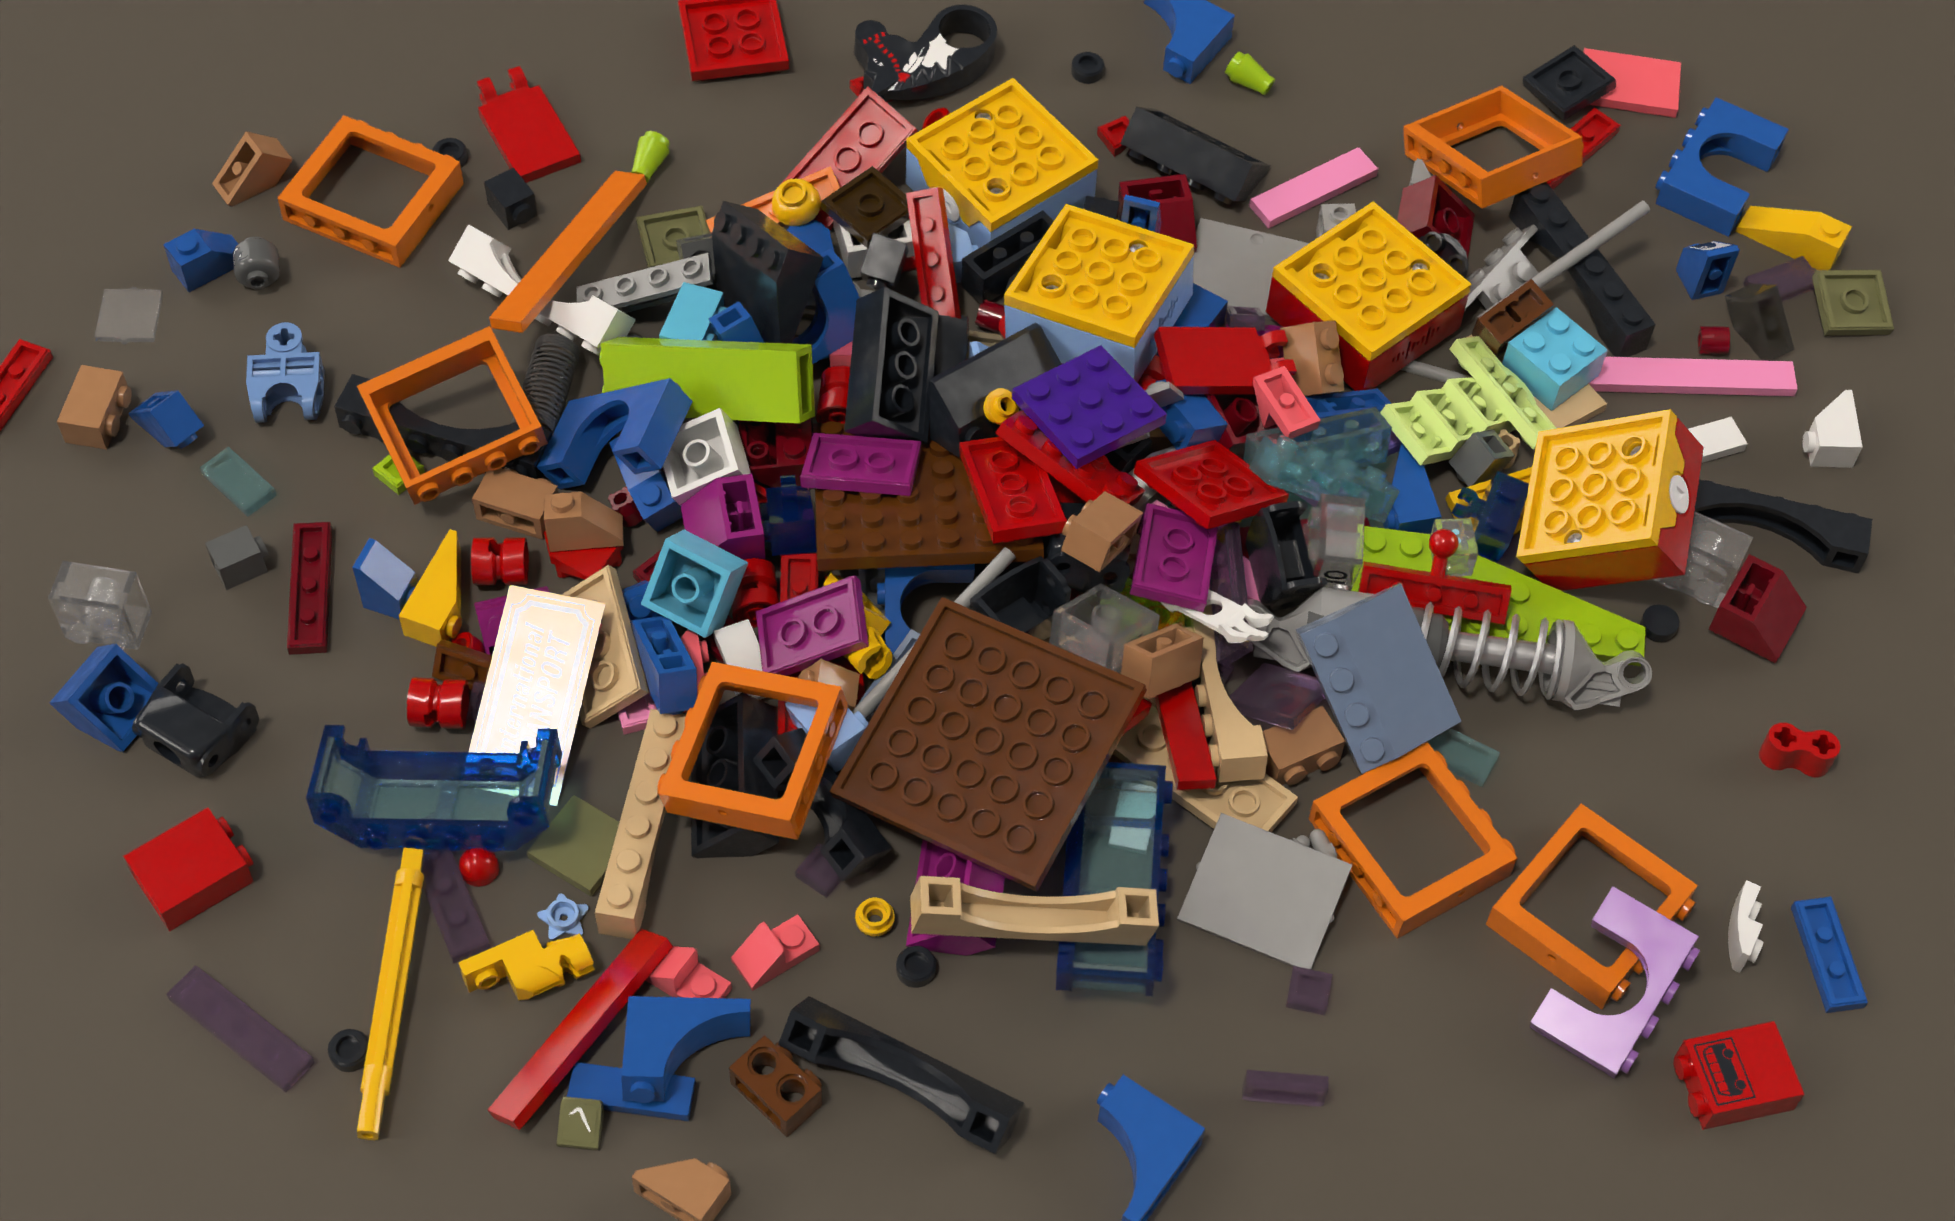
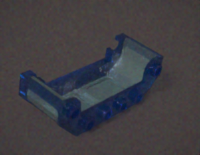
(433, 796)
(1110, 847)

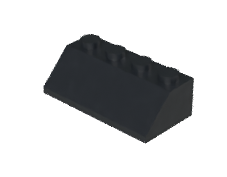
(1193, 153)
(891, 367)
(960, 392)
(726, 762)

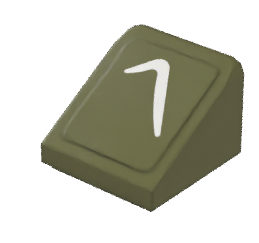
(580, 1123)

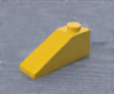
(1797, 233)
(435, 603)

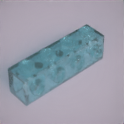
(1355, 435)
(1315, 473)

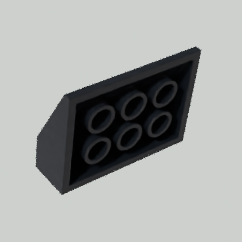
(763, 270)

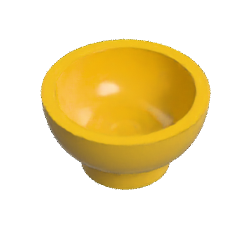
(796, 202)

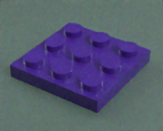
(1089, 406)

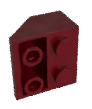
(1174, 200)
(776, 449)
(1759, 609)

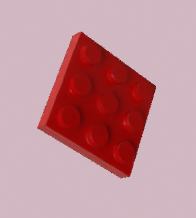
(732, 37)
(1208, 484)

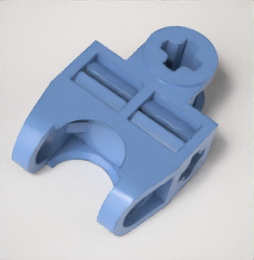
(285, 374)

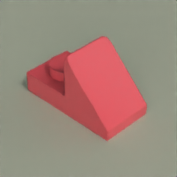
(1284, 403)
(774, 951)
(684, 976)

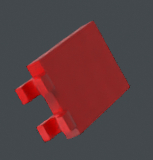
(526, 128)
(1218, 357)

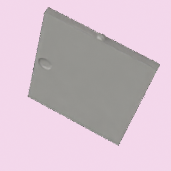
(1239, 262)
(1264, 892)

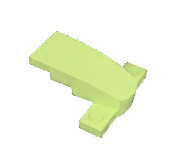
(1443, 419)

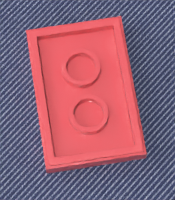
(1641, 83)

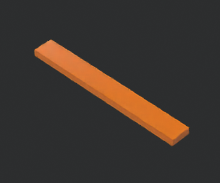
(567, 252)

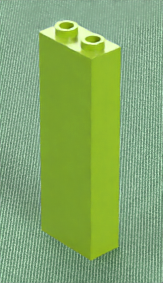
(739, 377)

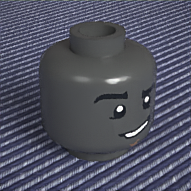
(256, 263)

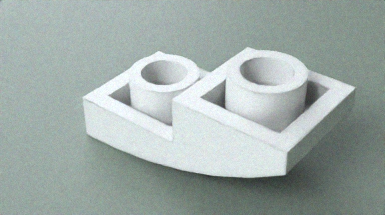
(739, 647)
(1743, 928)

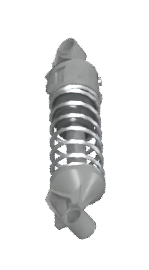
(1565, 664)

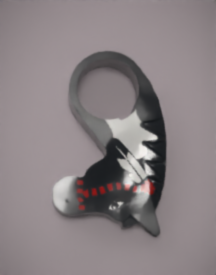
(928, 66)

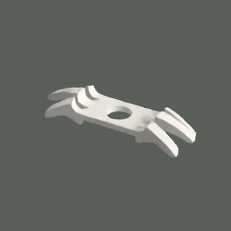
(1229, 617)

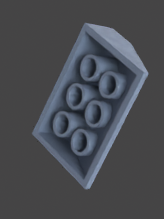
(1379, 677)

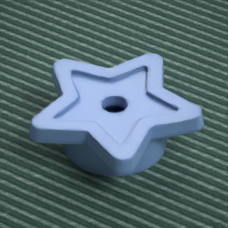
(561, 907)

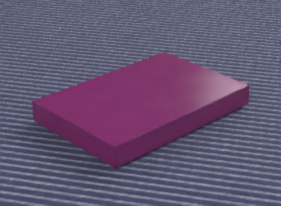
(861, 464)
(1173, 558)
(812, 627)

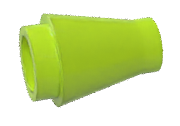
(1249, 73)
(650, 153)

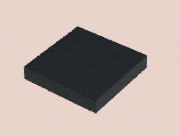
(1569, 82)

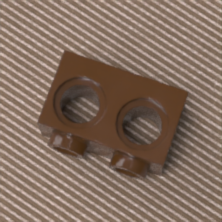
(1512, 316)
(768, 1090)

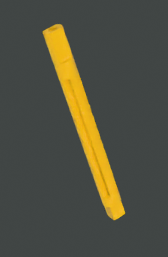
(390, 993)

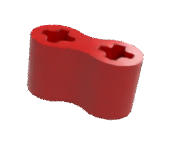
(1805, 751)

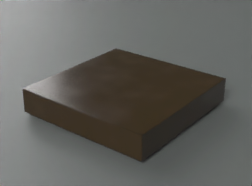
(867, 206)

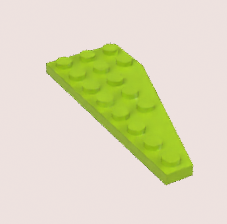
(1529, 598)

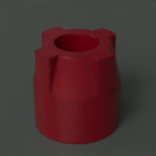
(989, 315)
(1713, 340)
(624, 504)

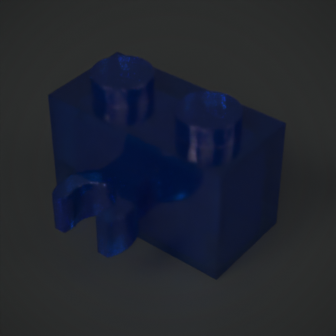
(1494, 514)
(788, 518)

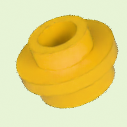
(993, 409)
(871, 907)

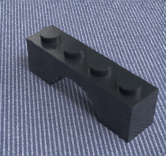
(851, 838)

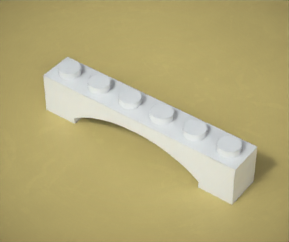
(488, 260)

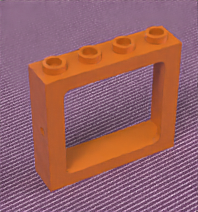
(1434, 135)
(389, 244)
(430, 370)
(742, 810)
(1409, 912)
(1553, 950)

